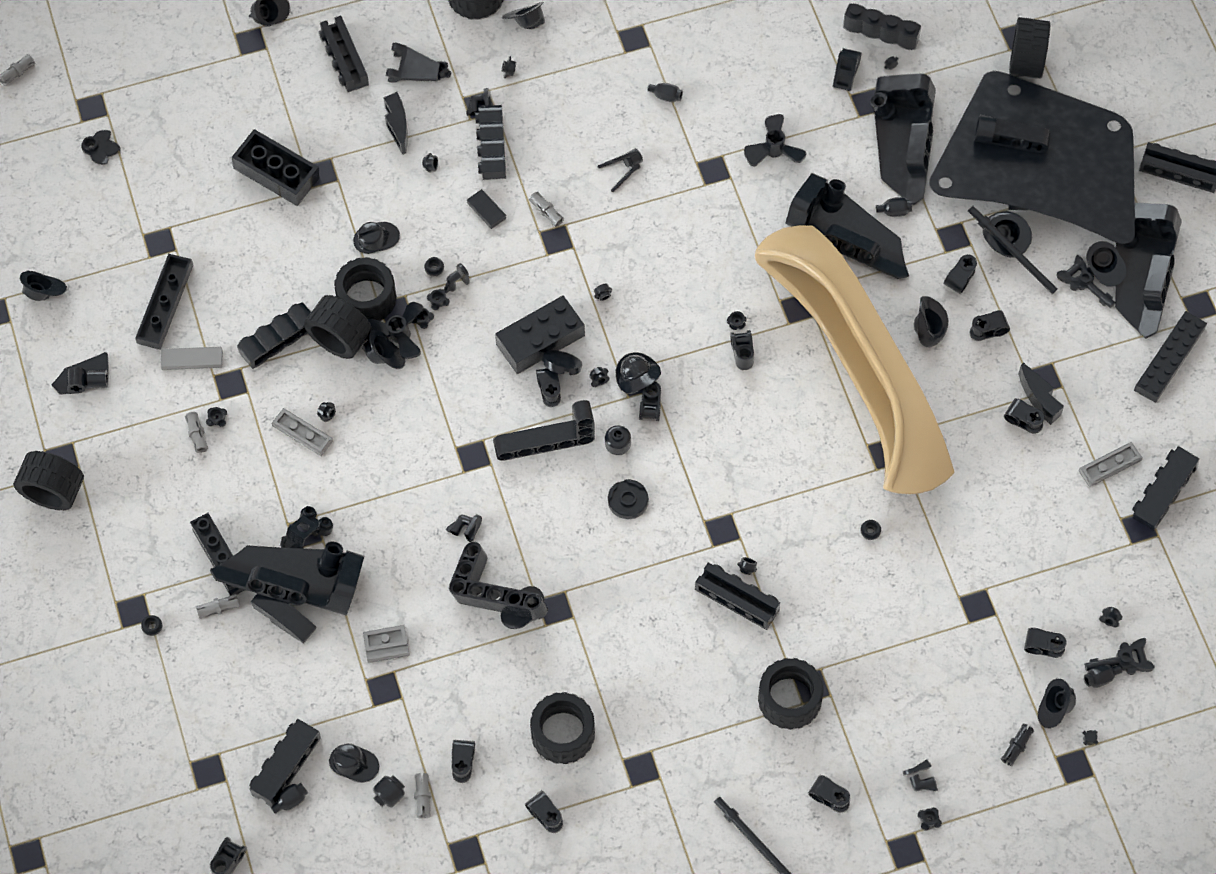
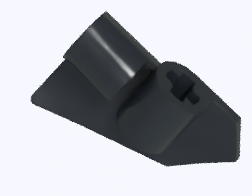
(83, 375)

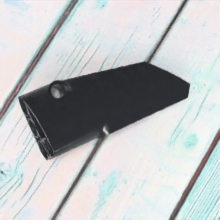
(904, 131)
(1148, 265)
(296, 575)

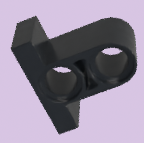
(846, 69)

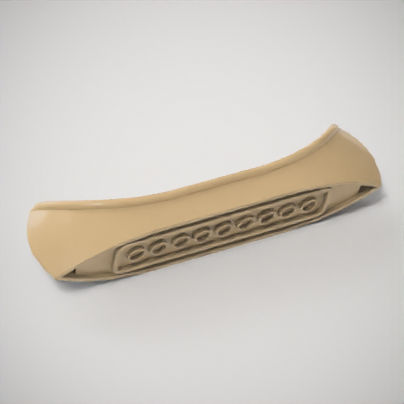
(835, 298)

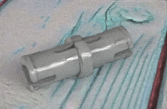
(16, 69)
(546, 208)
(196, 432)
(217, 606)
(422, 795)

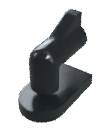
(475, 99)
(460, 273)
(472, 523)
(925, 784)

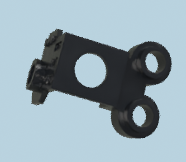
(307, 520)

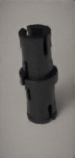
(1017, 744)

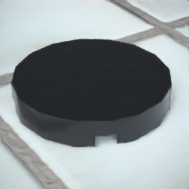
(562, 362)
(628, 499)

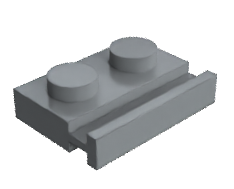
(386, 643)

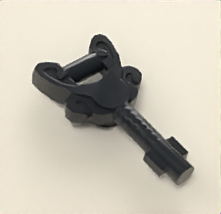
(1084, 281)
(1125, 658)

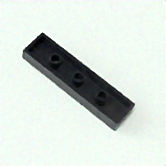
(164, 301)
(1170, 357)

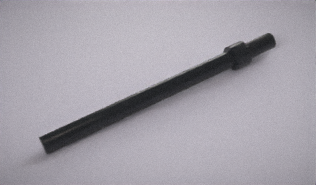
(984, 222)
(733, 816)

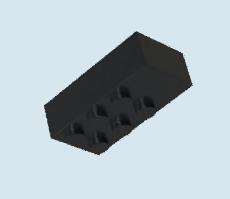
(275, 167)
(543, 330)

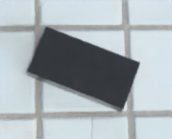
(486, 209)

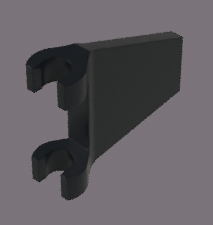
(412, 66)

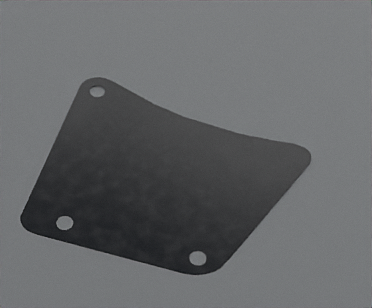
(1078, 180)

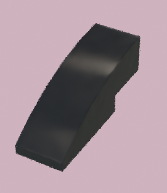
(396, 120)
(1040, 394)
(284, 617)

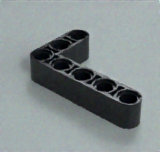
(549, 437)
(471, 588)

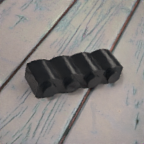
(877, 25)
(492, 142)
(274, 337)

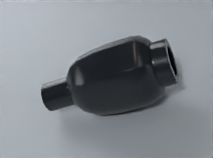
(666, 91)
(895, 207)
(1101, 675)
(290, 798)

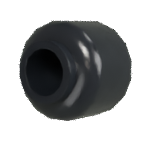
(617, 440)
(388, 791)

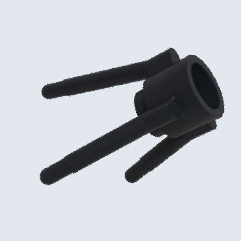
(630, 159)

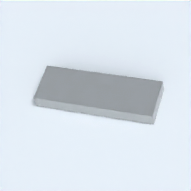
(191, 358)
(302, 432)
(1110, 464)

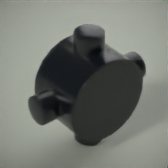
(891, 62)
(1090, 737)

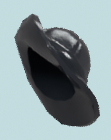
(1013, 228)
(930, 322)
(636, 372)

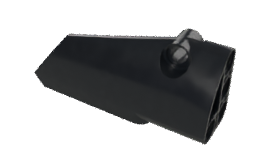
(847, 225)

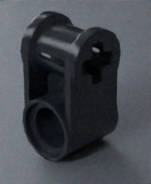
(961, 274)
(990, 326)
(742, 346)
(549, 384)
(650, 404)
(1023, 416)
(1042, 643)
(462, 757)
(828, 792)
(543, 809)
(228, 855)

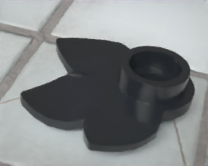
(102, 146)

